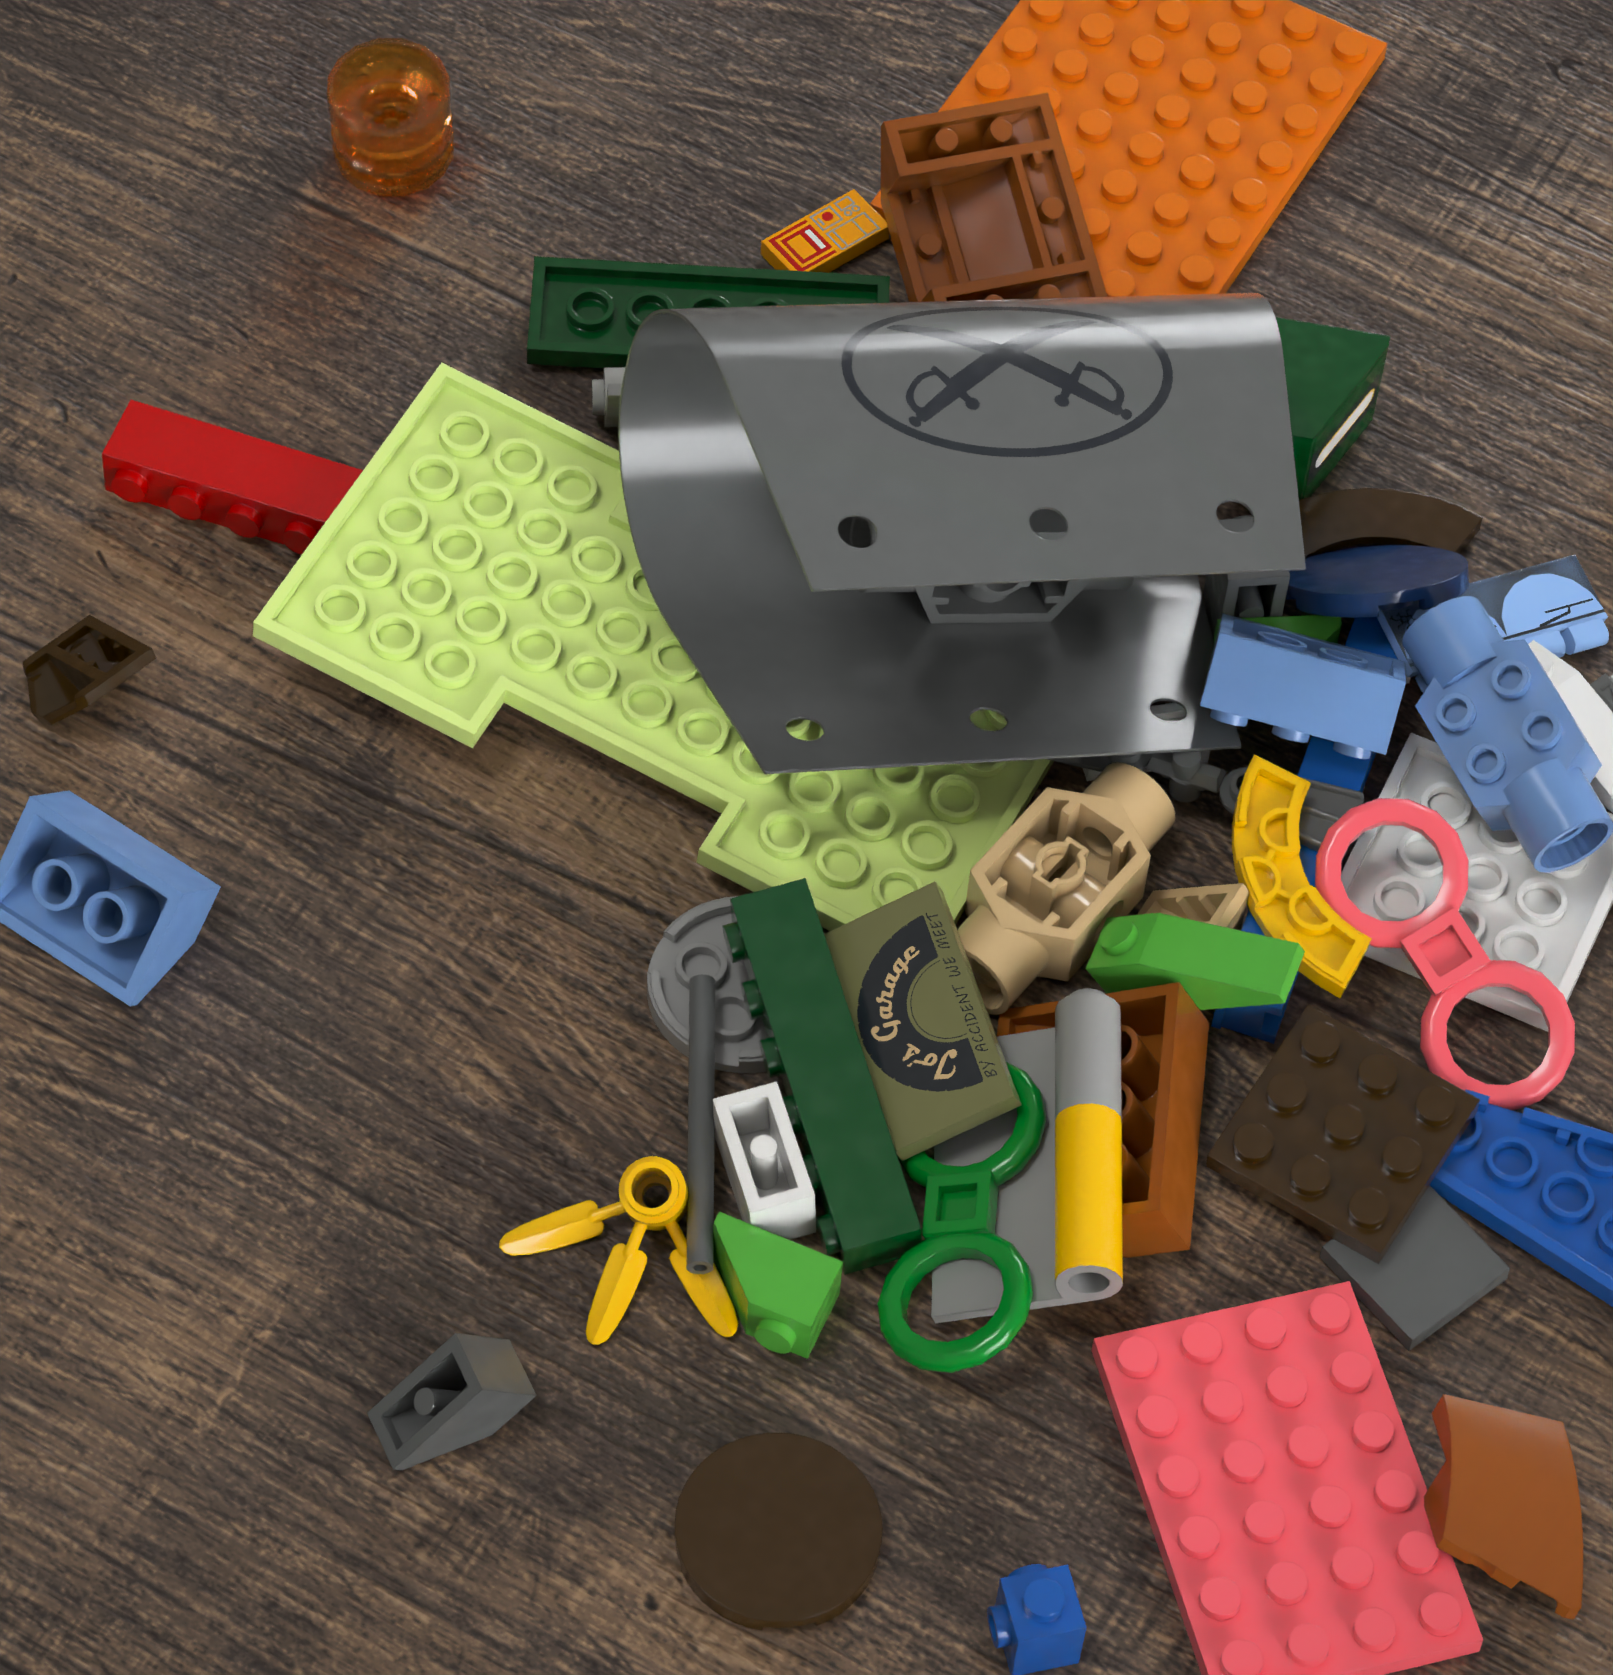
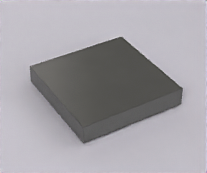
(1425, 1276)

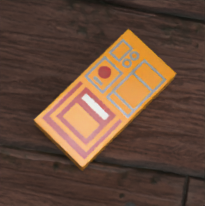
(827, 236)

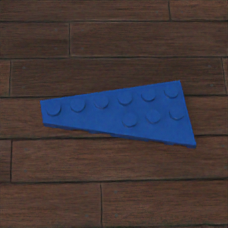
(1539, 1187)

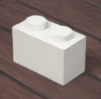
(764, 1161)

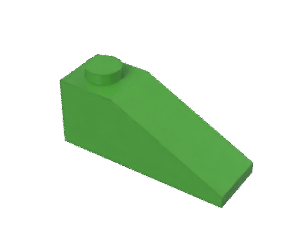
(1210, 961)

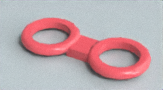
(1446, 950)

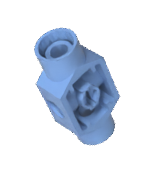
(1507, 734)

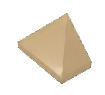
(1208, 904)

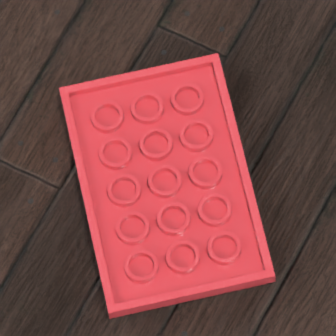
(1284, 1490)

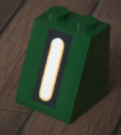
(1330, 392)

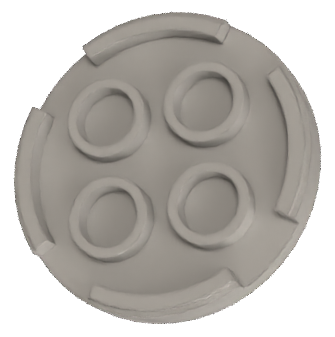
(694, 947)

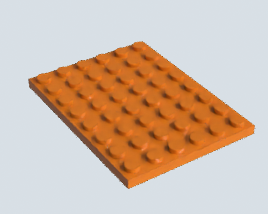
(1178, 121)

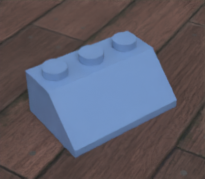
(1303, 687)
(100, 895)

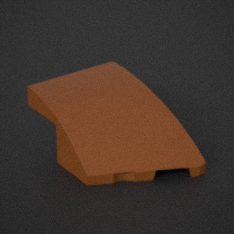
(1509, 1498)

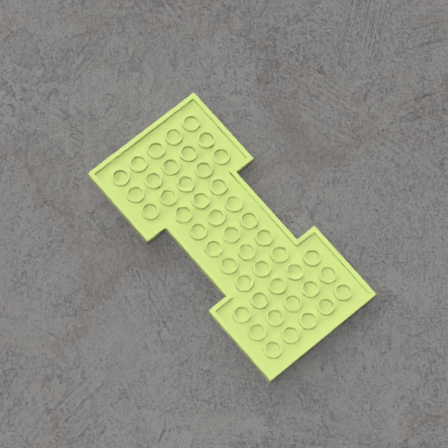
(502, 568)

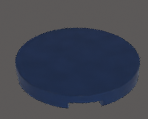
(1377, 578)

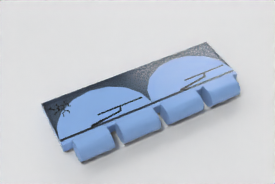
(1534, 603)

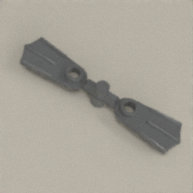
(1190, 777)

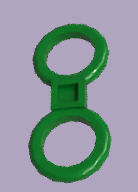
(959, 1225)

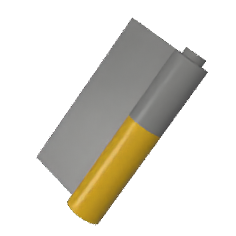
(1069, 1195)

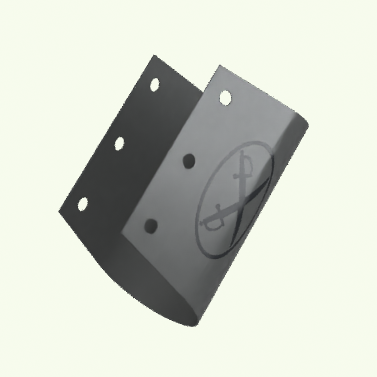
(945, 431)

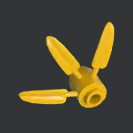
(626, 1262)

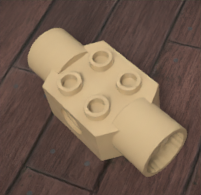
(1057, 878)

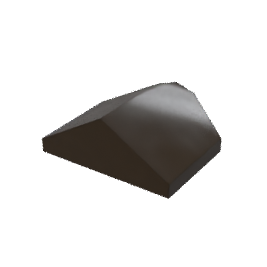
(81, 668)

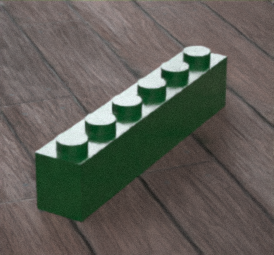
(823, 1074)

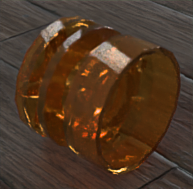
(391, 116)

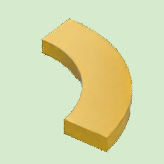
(1279, 893)

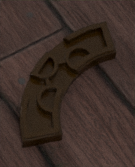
(1382, 519)

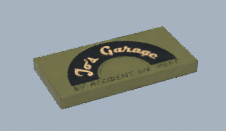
(921, 1021)

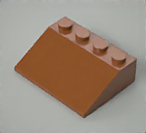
(1161, 1109)

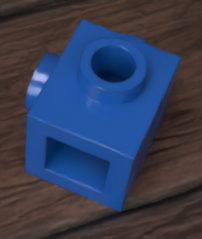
(1037, 1619)

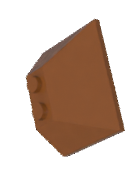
(985, 205)

